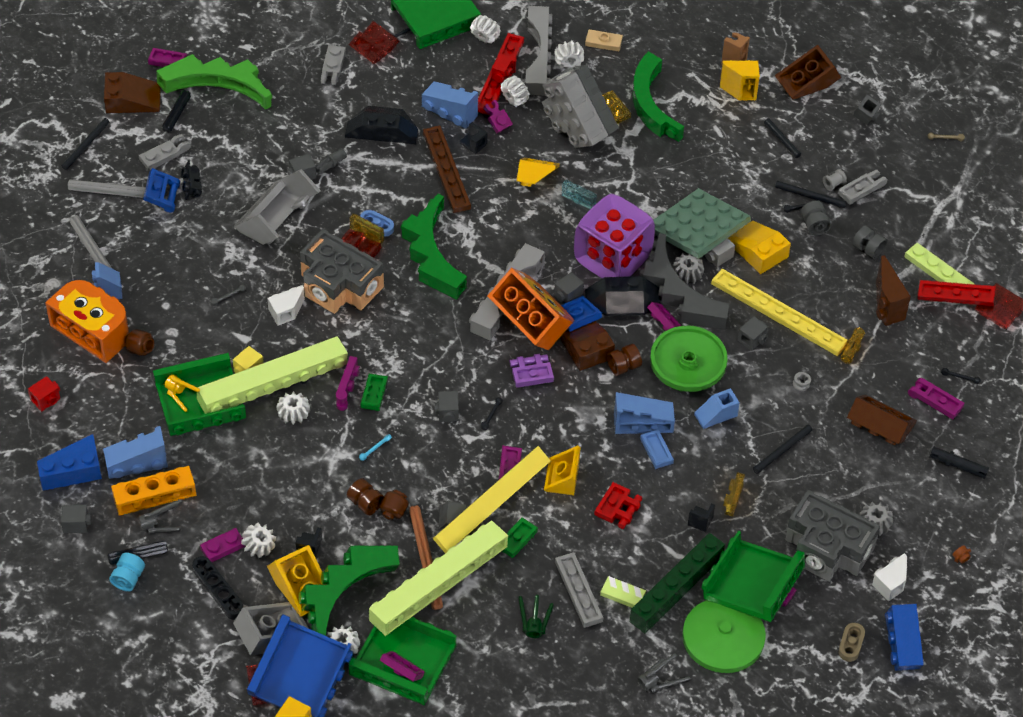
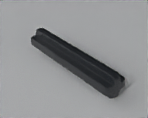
(176, 111)
(140, 551)

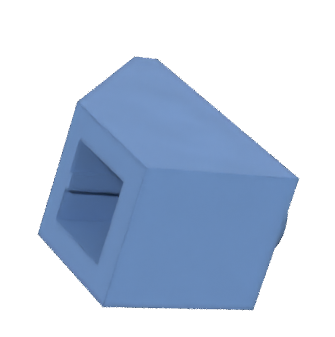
(108, 280)
(718, 408)

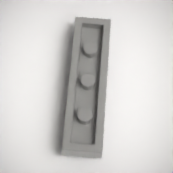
(579, 590)

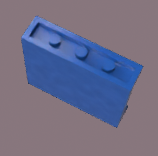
(299, 666)

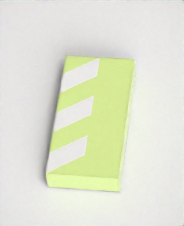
(622, 592)

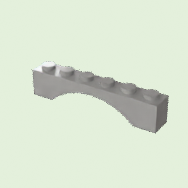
(539, 28)
(487, 318)

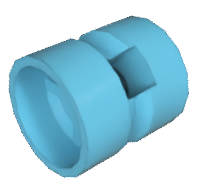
(127, 572)

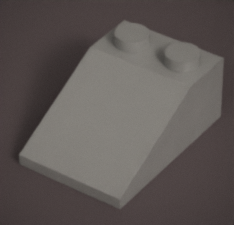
(259, 622)

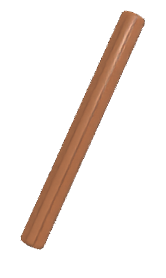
(423, 545)

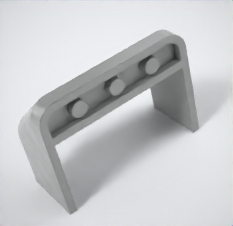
(275, 206)

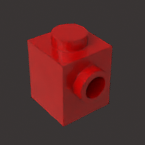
(44, 393)

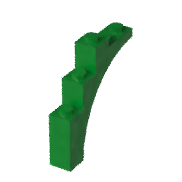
(433, 267)
(358, 564)

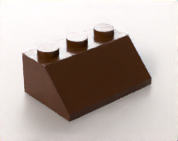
(881, 419)

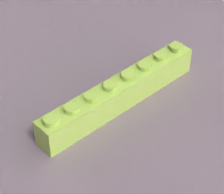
(272, 375)
(438, 577)

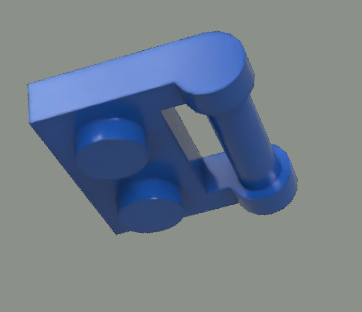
(156, 189)

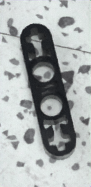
(215, 589)

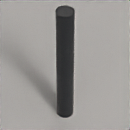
(787, 143)

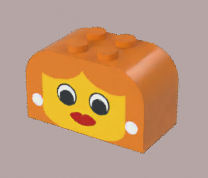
(531, 308)
(89, 318)

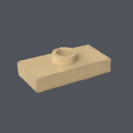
(603, 40)

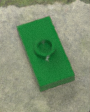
(374, 392)

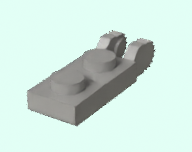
(333, 63)
(164, 152)
(862, 186)

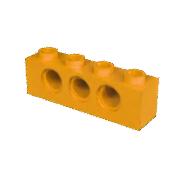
(163, 492)

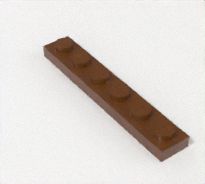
(447, 169)

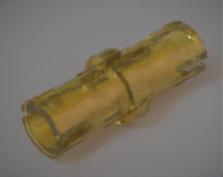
(849, 353)

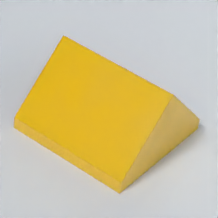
(563, 472)

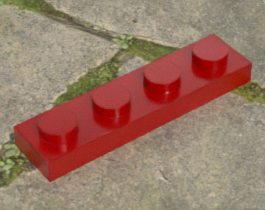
(956, 293)

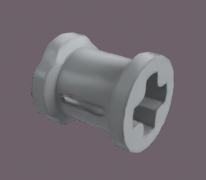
(834, 180)

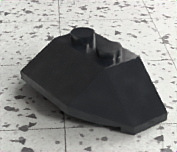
(382, 125)
(623, 295)

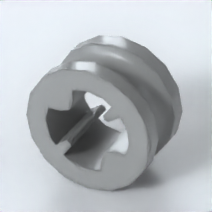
(797, 381)

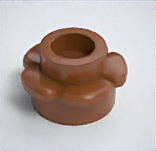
(962, 554)

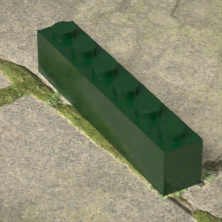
(676, 583)

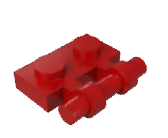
(613, 501)

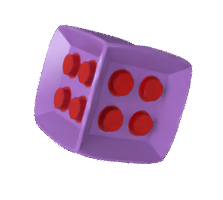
(614, 238)

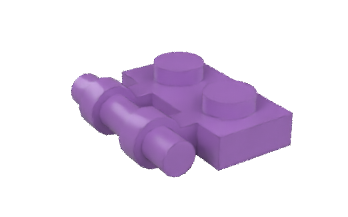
(531, 374)

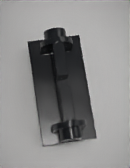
(190, 175)

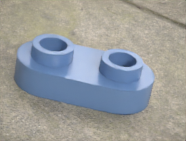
(379, 220)

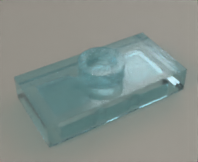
(578, 194)

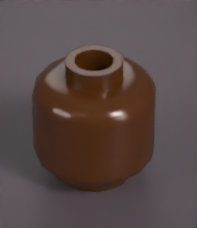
(139, 342)
(394, 505)

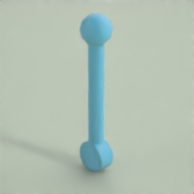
(363, 456)

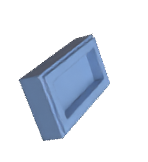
(656, 449)

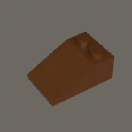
(808, 74)
(130, 93)
(891, 295)
(588, 345)

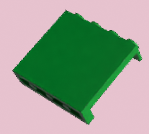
(436, 19)
(197, 374)
(752, 578)
(416, 642)

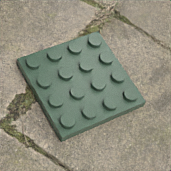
(700, 223)

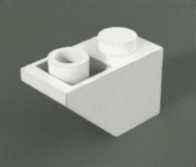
(286, 305)
(892, 578)

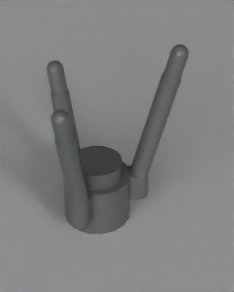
(149, 519)
(649, 679)

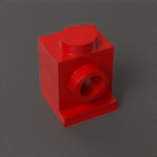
(503, 68)

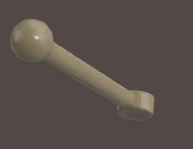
(960, 137)

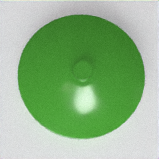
(688, 358)
(723, 637)

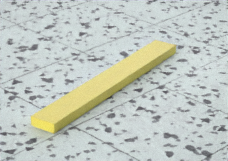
(779, 312)
(491, 499)

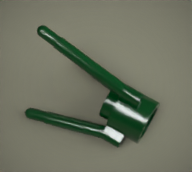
(534, 627)

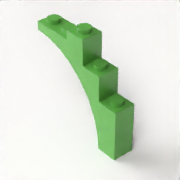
(217, 73)

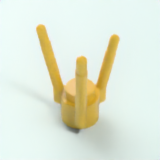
(176, 385)

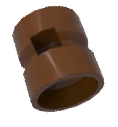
(626, 359)
(364, 496)

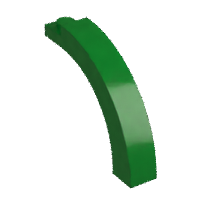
(645, 107)

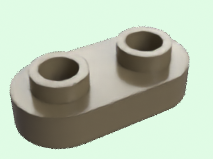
(851, 643)

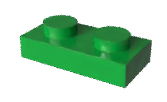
(519, 536)

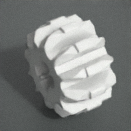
(485, 29)
(569, 54)
(515, 91)
(293, 407)
(258, 540)
(346, 636)

